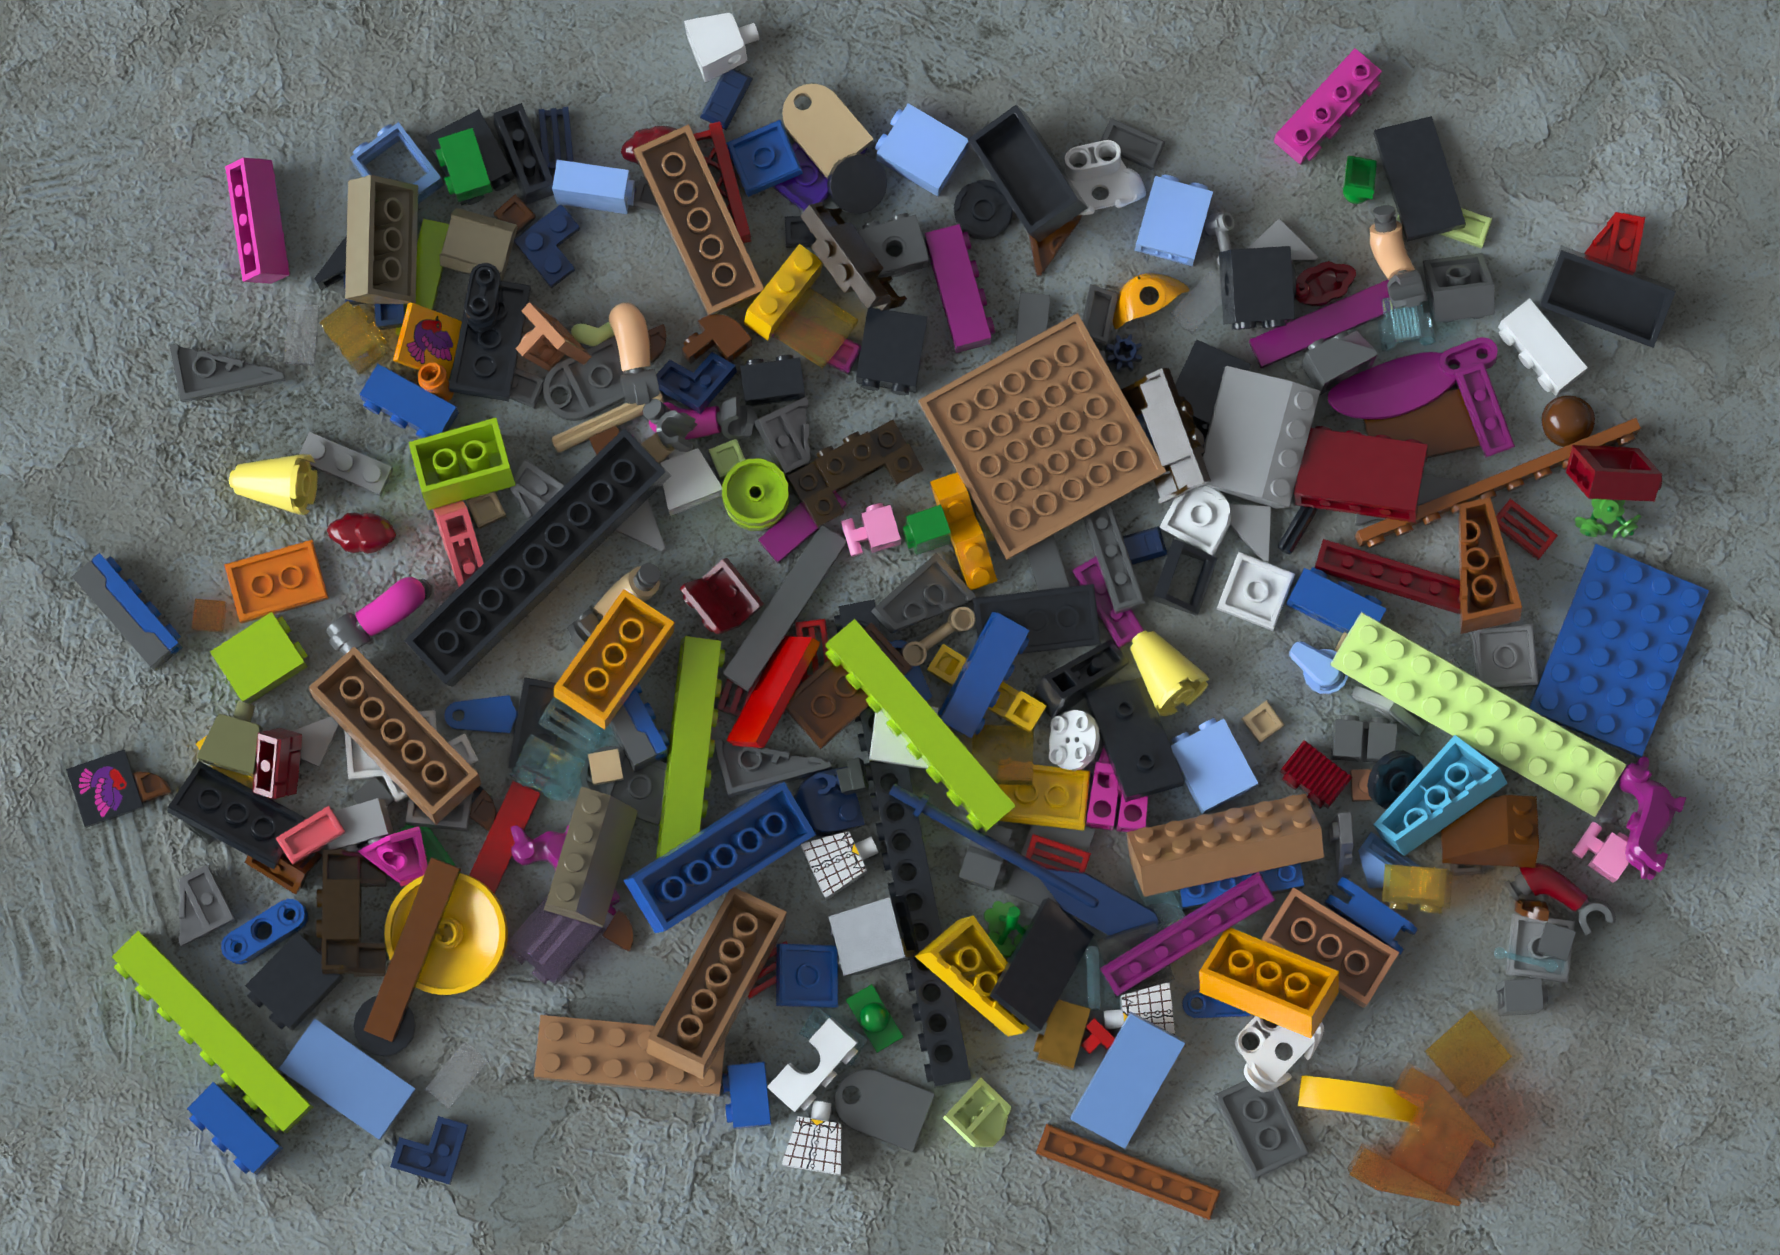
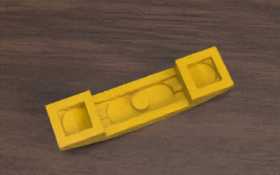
(1011, 705)
(1354, 1098)

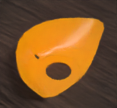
(1129, 303)

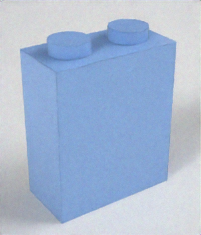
(921, 149)
(593, 187)
(1174, 219)
(1212, 765)

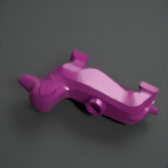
(1650, 821)
(544, 848)

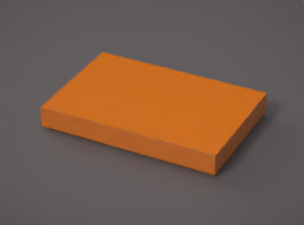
(276, 581)

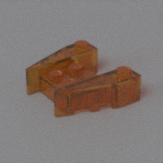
(1429, 1147)

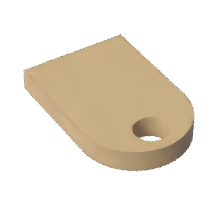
(826, 128)

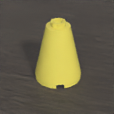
(278, 482)
(1166, 673)

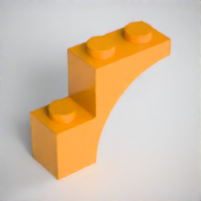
(965, 531)

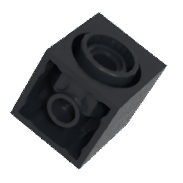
(1257, 287)

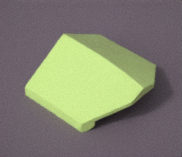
(980, 1115)

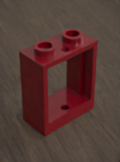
(1614, 473)

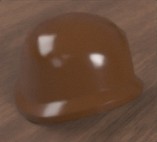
(1567, 420)

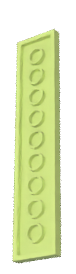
(1478, 714)

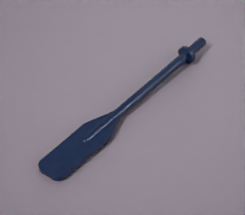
(1073, 890)

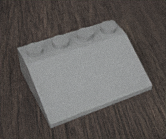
(1258, 436)

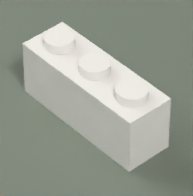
(1541, 348)

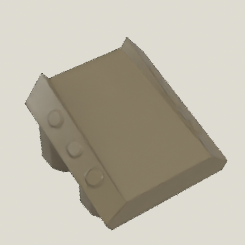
(477, 240)

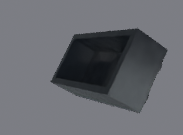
(1027, 173)
(1607, 296)

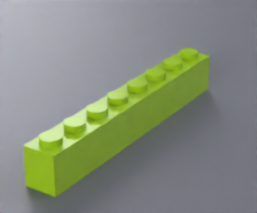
(919, 725)
(690, 741)
(212, 1032)

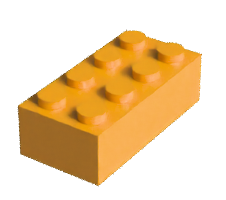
(614, 659)
(1269, 982)

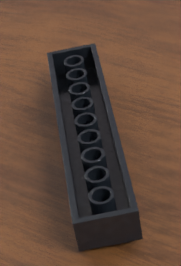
(537, 558)

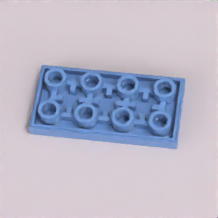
(347, 1079)
(1127, 1080)

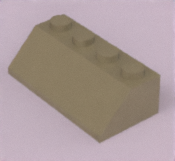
(381, 241)
(591, 857)

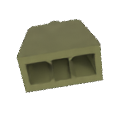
(232, 741)

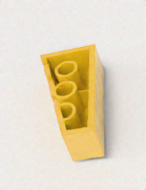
(971, 967)

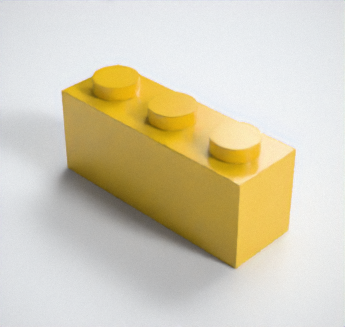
(783, 292)

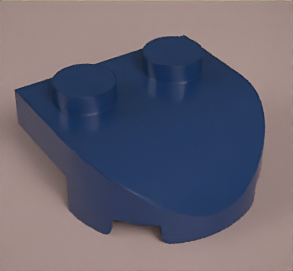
(828, 812)

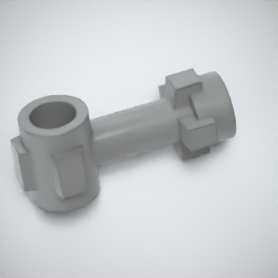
(1218, 225)

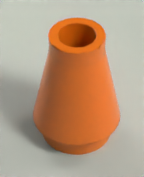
(435, 380)

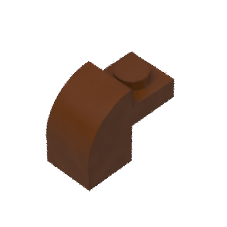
(719, 332)

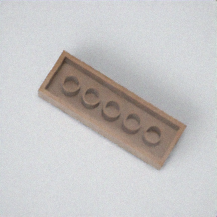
(698, 220)
(395, 735)
(1225, 844)
(716, 982)
(613, 1056)

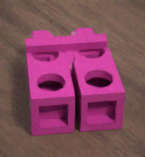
(1104, 798)

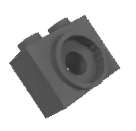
(900, 232)

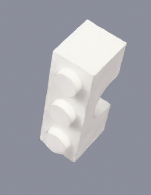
(797, 1087)

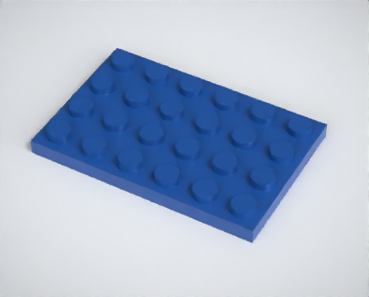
(1618, 650)

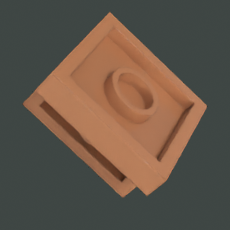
(549, 340)

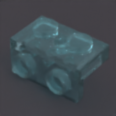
(547, 769)

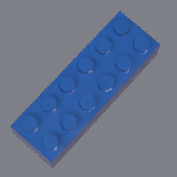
(719, 857)

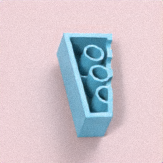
(1439, 795)

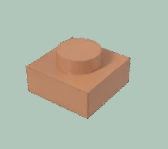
(1359, 787)

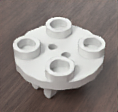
(1073, 726)

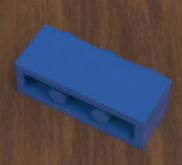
(407, 403)
(1331, 602)
(233, 1129)

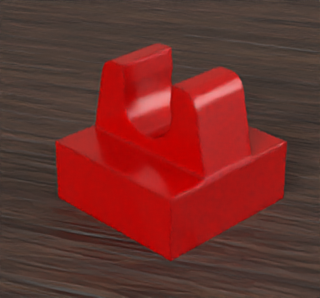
(1098, 1036)

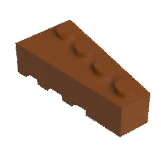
(1485, 574)

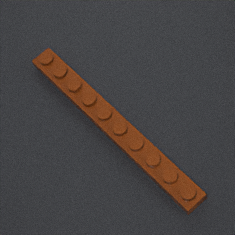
(1510, 479)

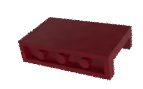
(1361, 474)

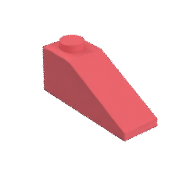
(459, 540)

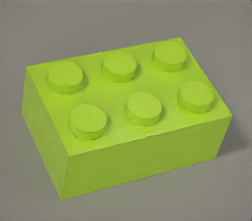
(461, 463)

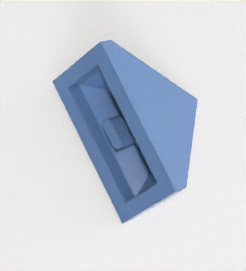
(1374, 855)

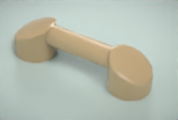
(958, 620)

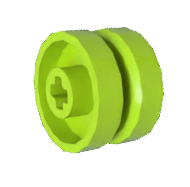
(759, 512)

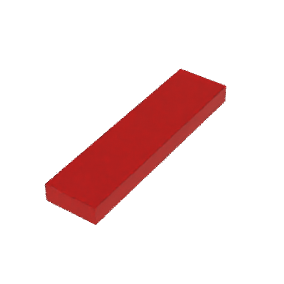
(496, 850)

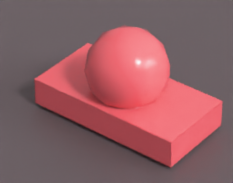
(310, 835)

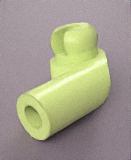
(592, 335)

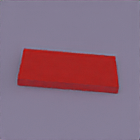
(773, 692)

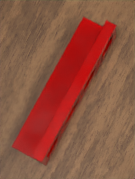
(727, 177)

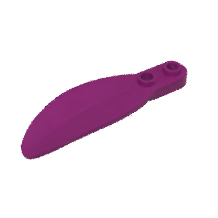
(1407, 381)

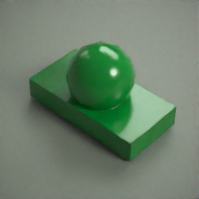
(1359, 179)
(874, 1018)

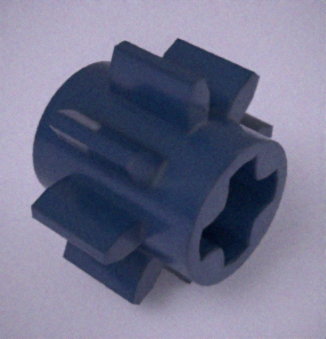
(1127, 345)

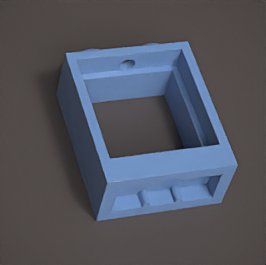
(386, 138)

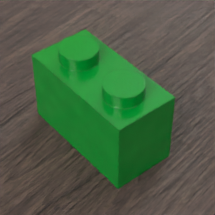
(465, 165)
(927, 530)

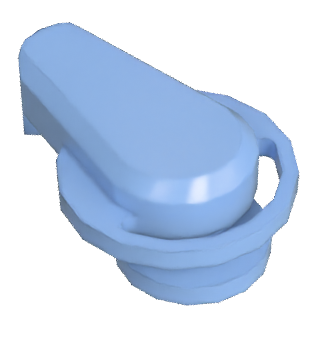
(1317, 668)

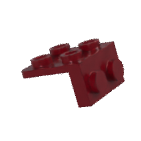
(722, 598)

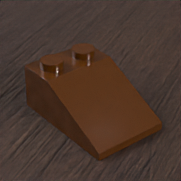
(1494, 834)

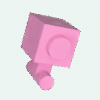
(878, 529)
(1609, 855)

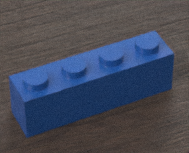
(982, 675)

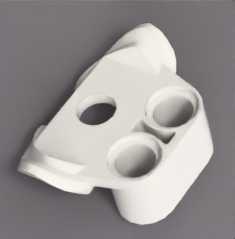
(1121, 182)
(1263, 1067)

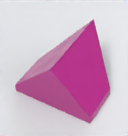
(399, 855)

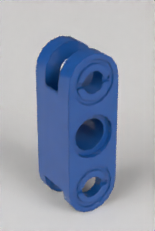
(1370, 914)
(281, 930)

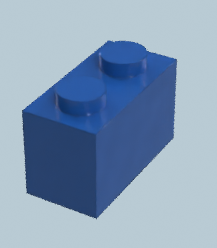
(748, 1095)

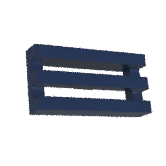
(554, 113)

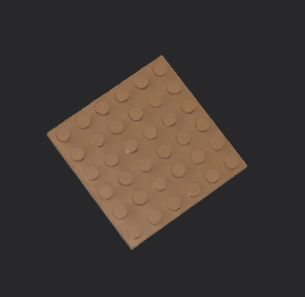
(1042, 436)

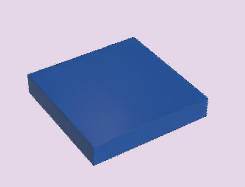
(764, 158)
(806, 975)

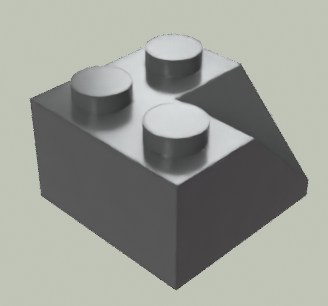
(1337, 359)

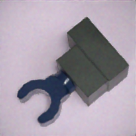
(850, 779)

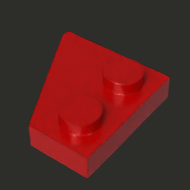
(1619, 241)

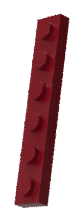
(1389, 576)

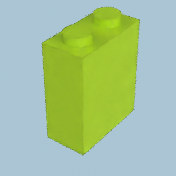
(260, 658)

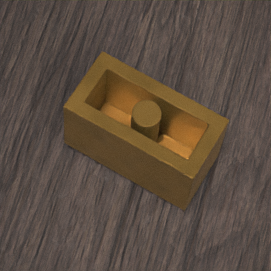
(1062, 1035)

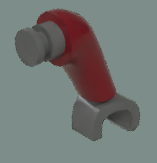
(1548, 881)

